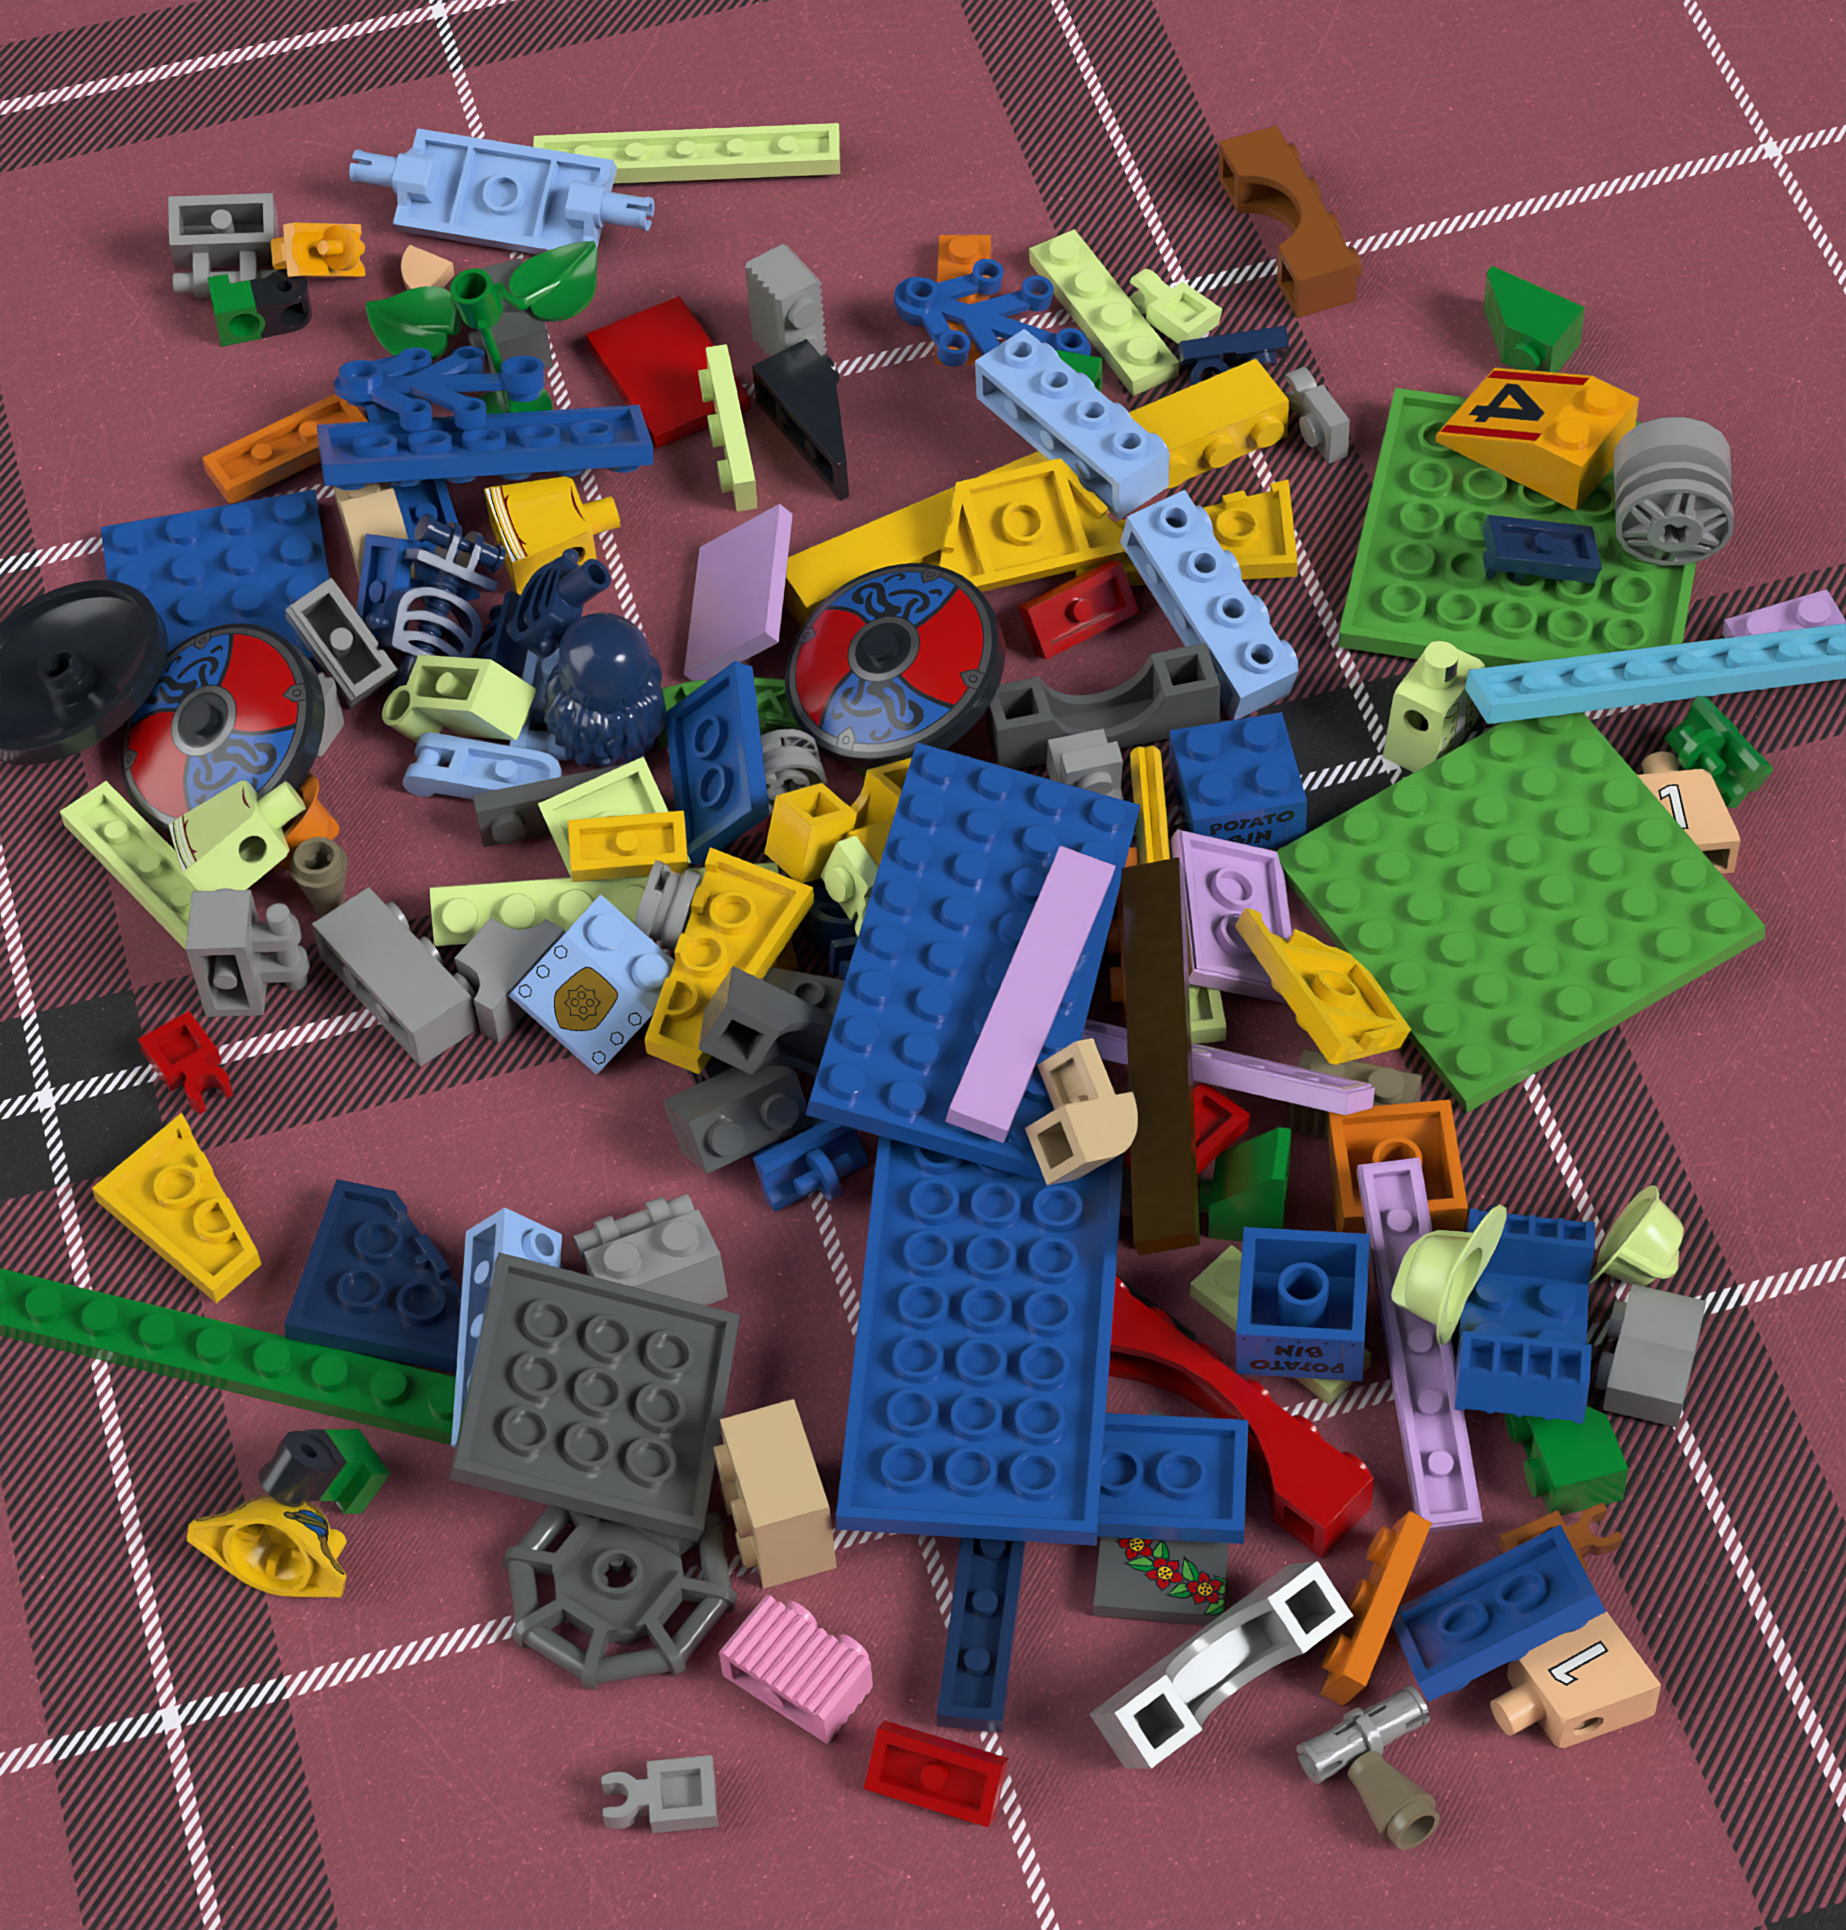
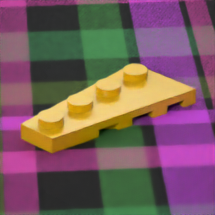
(1252, 528)
(736, 920)

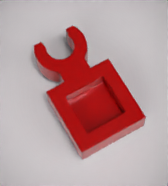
(186, 1057)

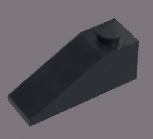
(802, 401)

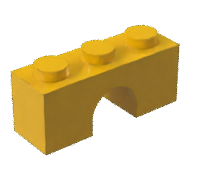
(814, 819)

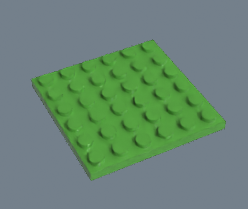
(1425, 574)
(1518, 900)

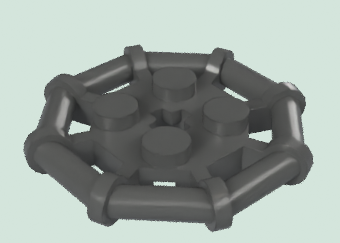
(619, 1613)

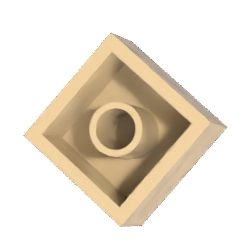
(775, 1494)

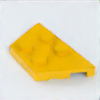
(1026, 526)
(1327, 992)

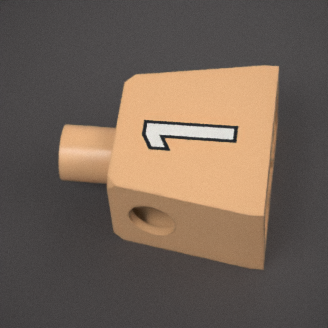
(1696, 807)
(1578, 1686)

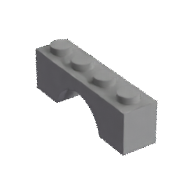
(1182, 1689)

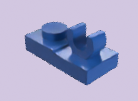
(382, 574)

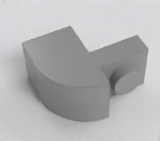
(1086, 762)

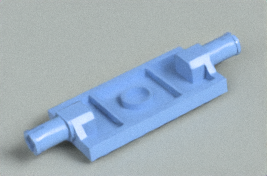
(500, 192)

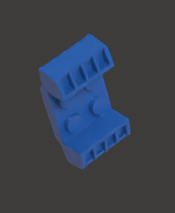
(1527, 1322)

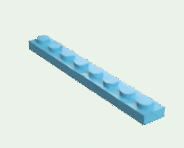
(1658, 674)

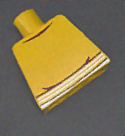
(542, 521)

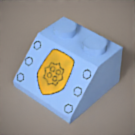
(596, 984)

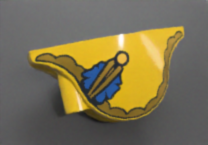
(274, 1547)

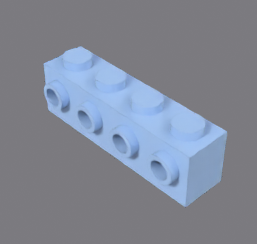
(1072, 421)
(1209, 602)
(502, 1233)

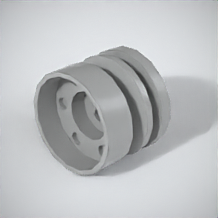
(1673, 491)

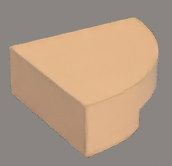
(424, 269)

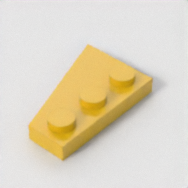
(180, 1210)

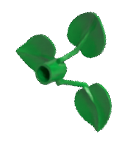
(551, 283)

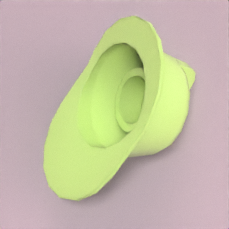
(1641, 1242)
(1443, 1271)

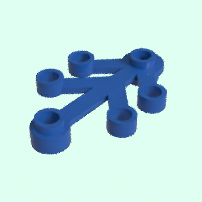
(930, 303)
(412, 372)

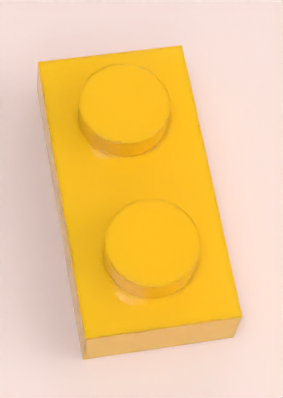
(626, 845)

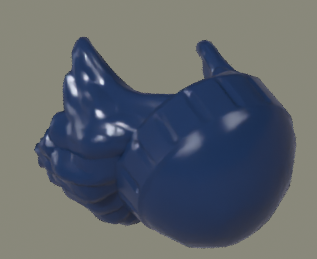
(604, 693)

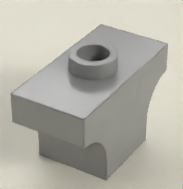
(495, 966)

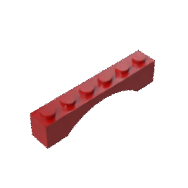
(1308, 1482)

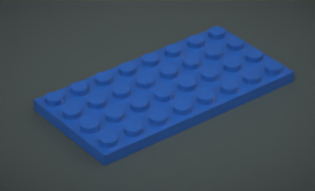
(939, 939)
(981, 1351)

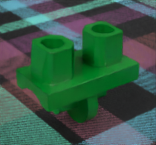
(1714, 744)

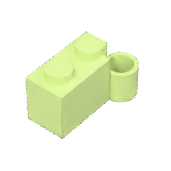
(462, 695)

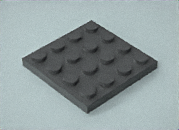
(596, 1397)

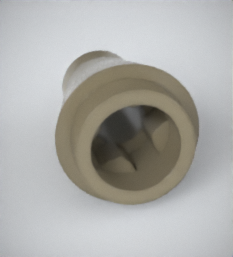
(321, 873)
(1395, 1803)

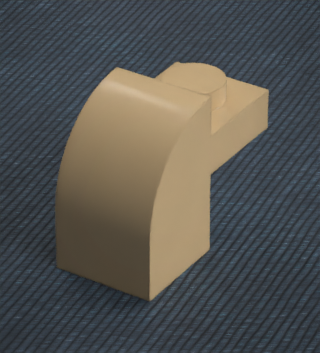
(372, 512)
(1088, 1117)

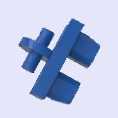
(809, 1163)

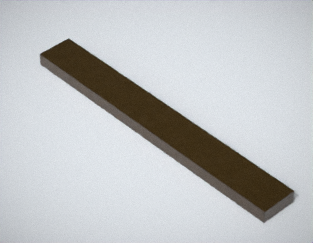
(1160, 1058)

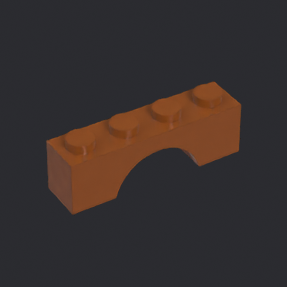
(1267, 179)

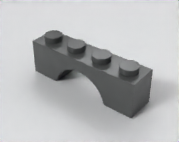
(1166, 694)
(763, 1026)

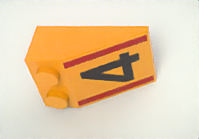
(1543, 430)

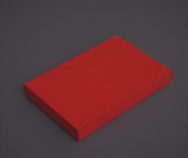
(656, 365)

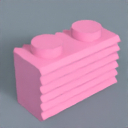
(798, 1667)

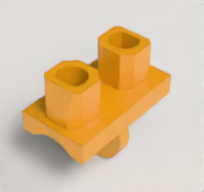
(319, 250)

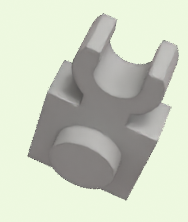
(1322, 419)
(675, 1795)

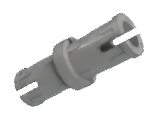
(1362, 1732)

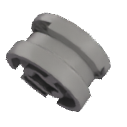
(788, 765)
(666, 904)

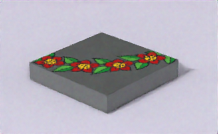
(1161, 1580)

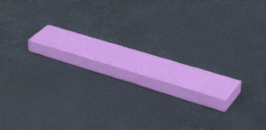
(1030, 995)
(1251, 1074)
(1420, 1368)

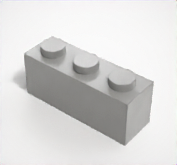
(396, 975)

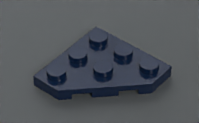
(376, 1284)

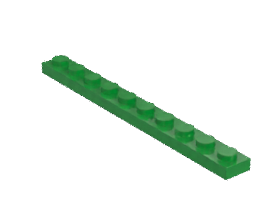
(227, 1356)

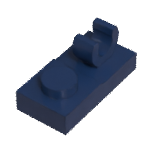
(1234, 348)
(1540, 549)

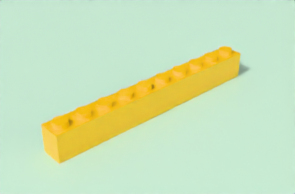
(1200, 426)

